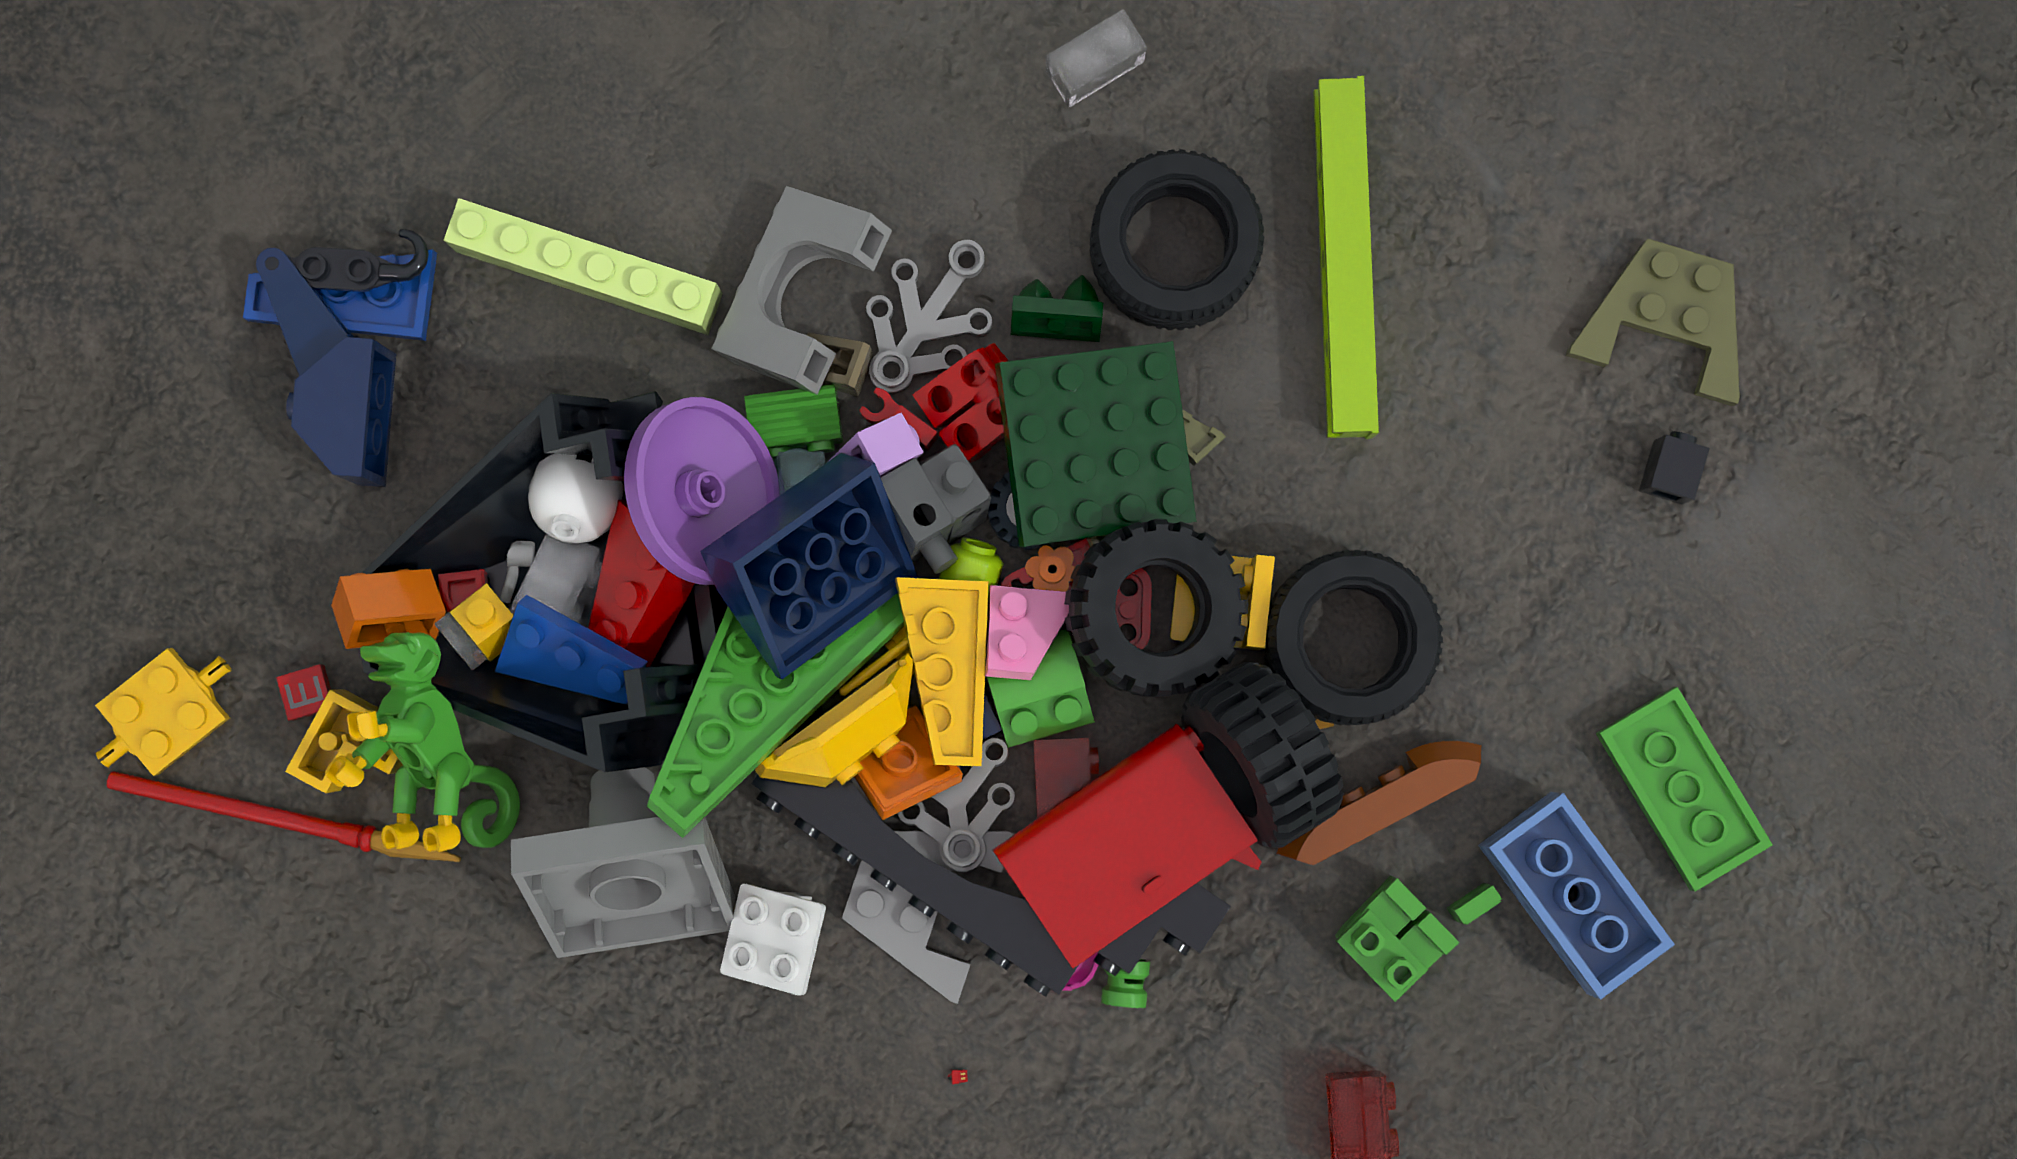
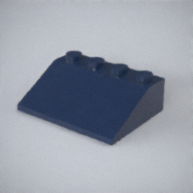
(811, 562)

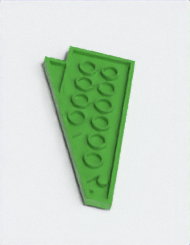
(747, 712)

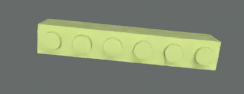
(583, 266)

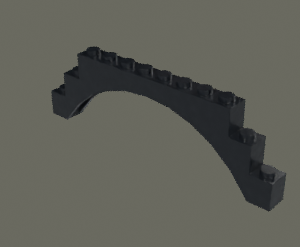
(991, 916)

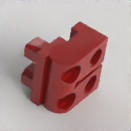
(957, 389)

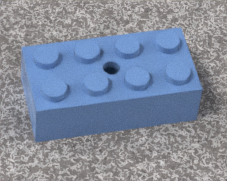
(1608, 927)

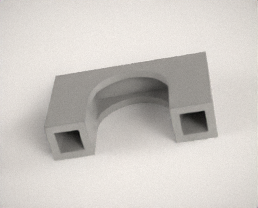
(799, 232)

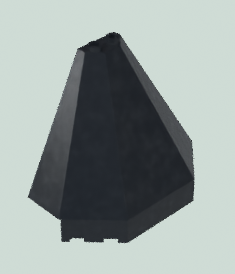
(474, 531)

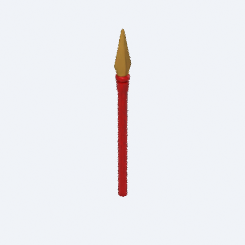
(346, 833)

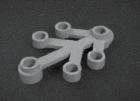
(924, 323)
(956, 800)

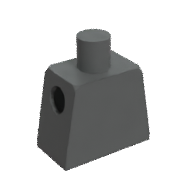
(958, 489)
(920, 515)

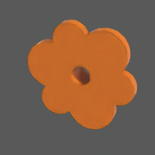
(1038, 567)

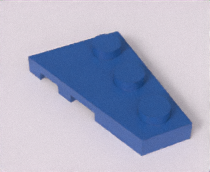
(564, 654)

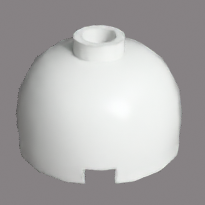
(570, 501)

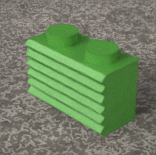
(796, 419)

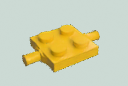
(162, 711)

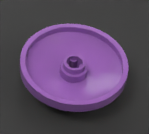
(694, 478)

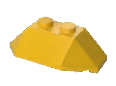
(846, 733)

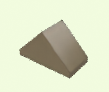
(849, 364)

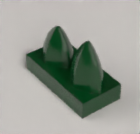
(1070, 318)

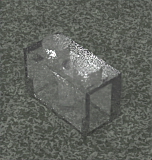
(1096, 58)
(561, 575)

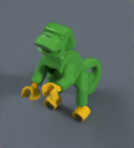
(427, 740)

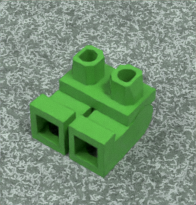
(1394, 938)

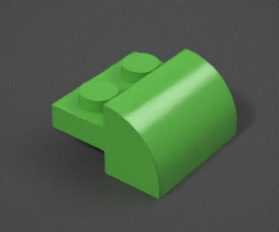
(1048, 702)

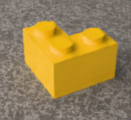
(330, 738)

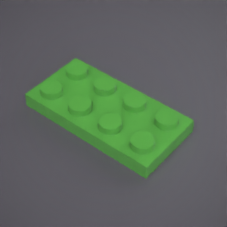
(1684, 789)

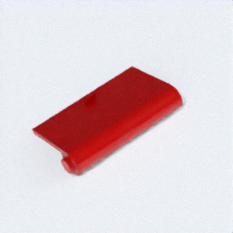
(1101, 845)

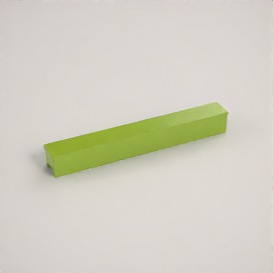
(1345, 258)

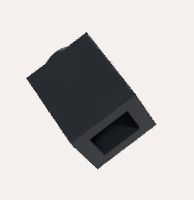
(1674, 468)

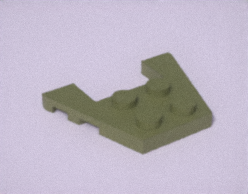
(1675, 298)

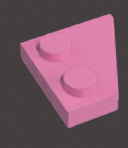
(1021, 629)

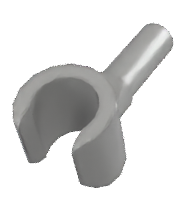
(519, 555)

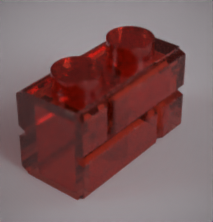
(1360, 1116)

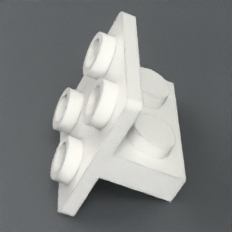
(773, 938)

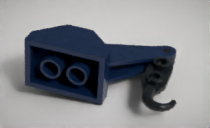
(343, 381)

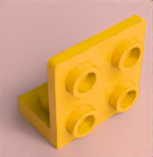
(1258, 580)

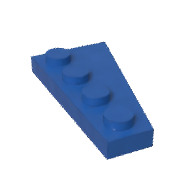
(387, 311)

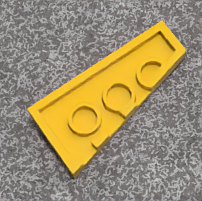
(948, 651)

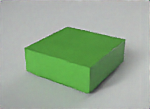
(1474, 904)

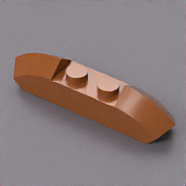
(1433, 773)

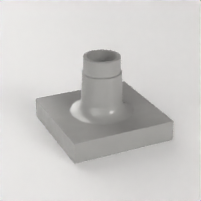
(624, 875)

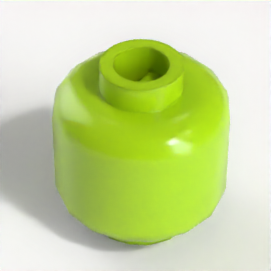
(974, 563)

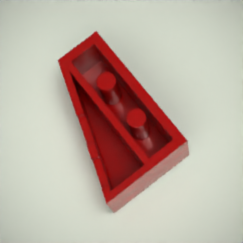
(634, 592)

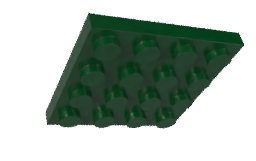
(1095, 442)

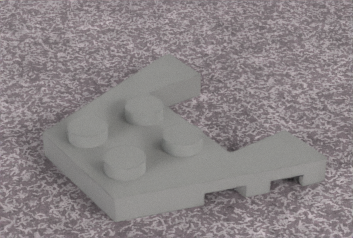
(904, 930)

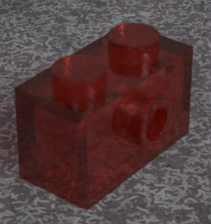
(1062, 770)

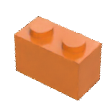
(386, 603)

